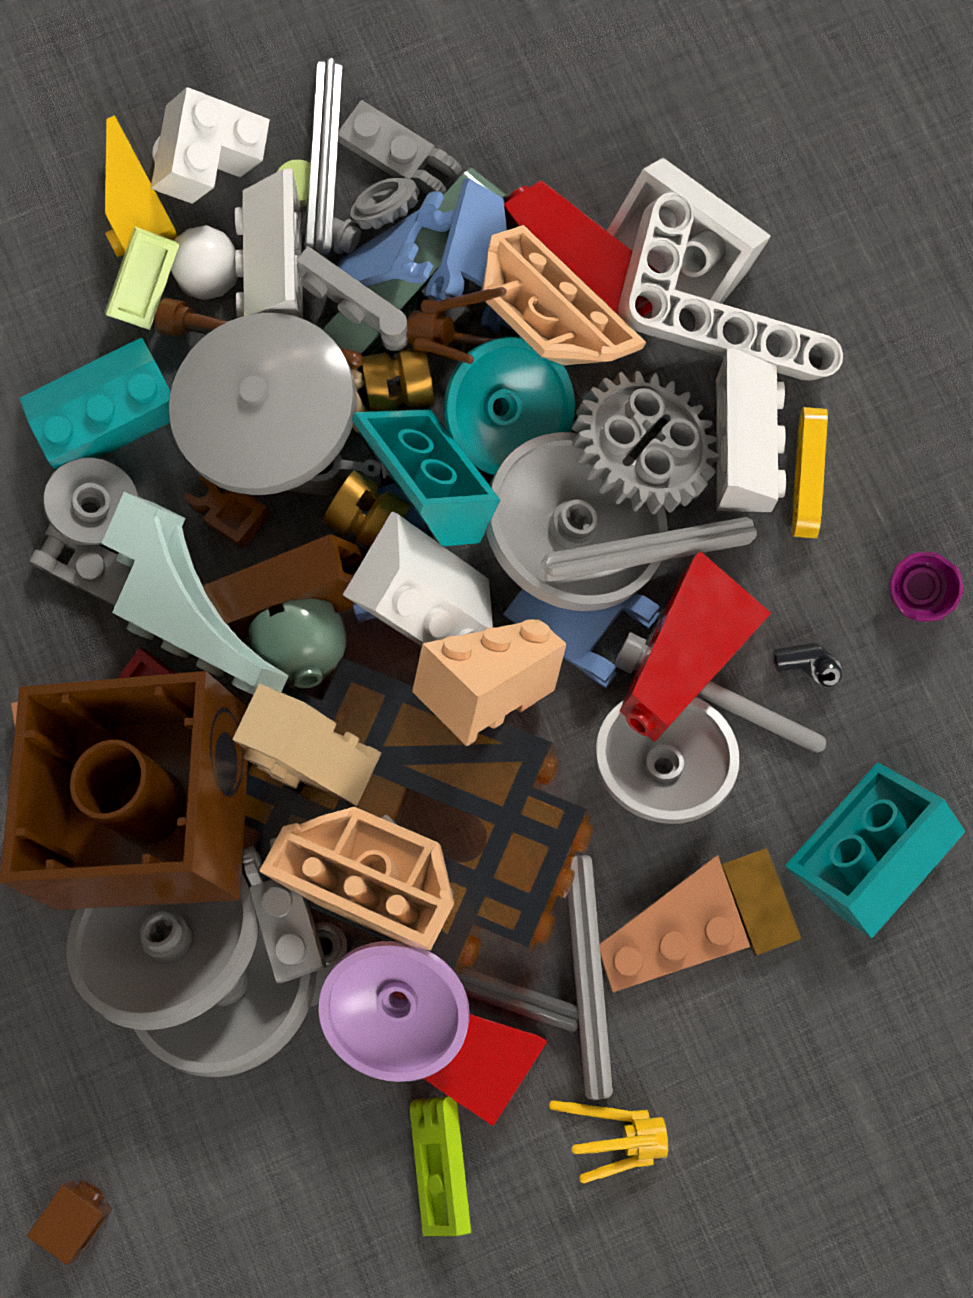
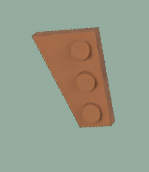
(677, 931)

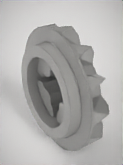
(384, 202)

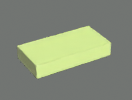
(141, 278)

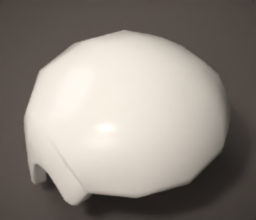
(204, 263)

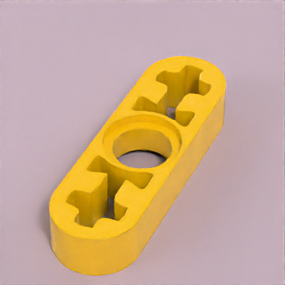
(809, 472)

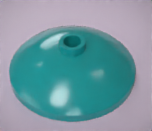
(533, 395)

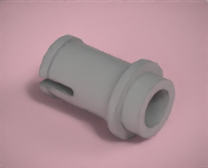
(344, 237)

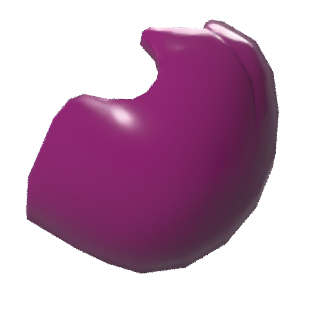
(925, 587)

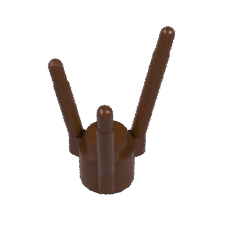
(431, 328)

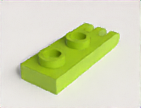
(439, 1167)

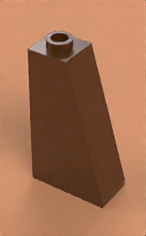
(309, 571)

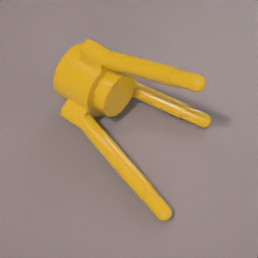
(643, 1138)

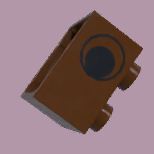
(126, 793)

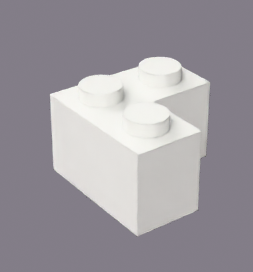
(202, 137)

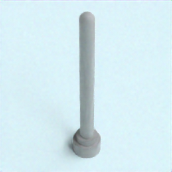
(633, 653)

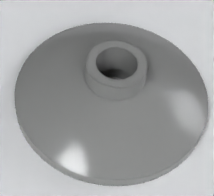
(80, 483)

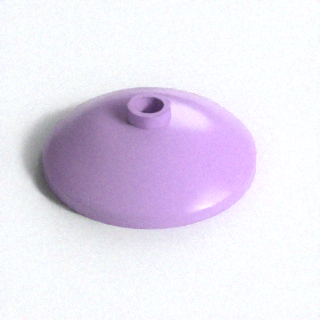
(388, 1034)

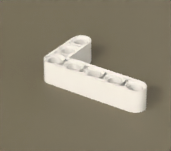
(709, 315)

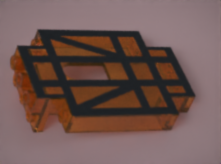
(492, 779)

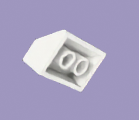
(720, 239)
(270, 247)
(748, 434)
(420, 586)

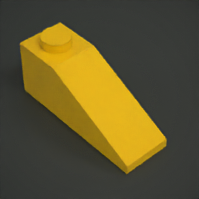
(129, 193)

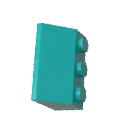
(99, 405)
(431, 473)
(876, 848)

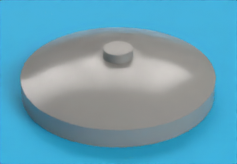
(262, 403)
(555, 508)
(160, 961)
(239, 1029)

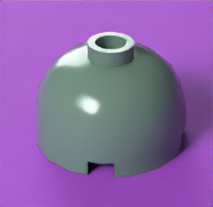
(300, 641)

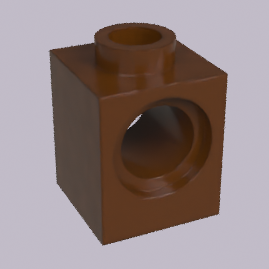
(70, 1220)

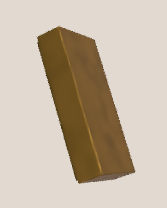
(761, 902)

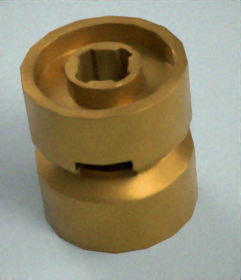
(414, 379)
(361, 495)

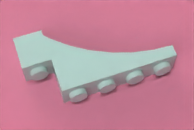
(169, 600)

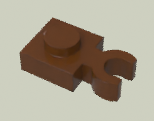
(229, 513)

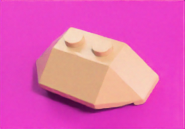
(551, 304)
(366, 873)

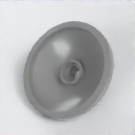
(695, 749)

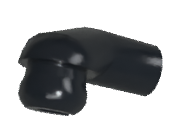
(812, 660)

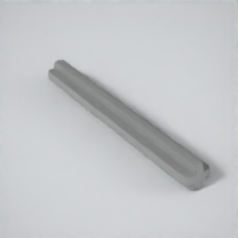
(647, 549)
(589, 981)

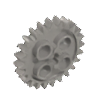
(626, 413)

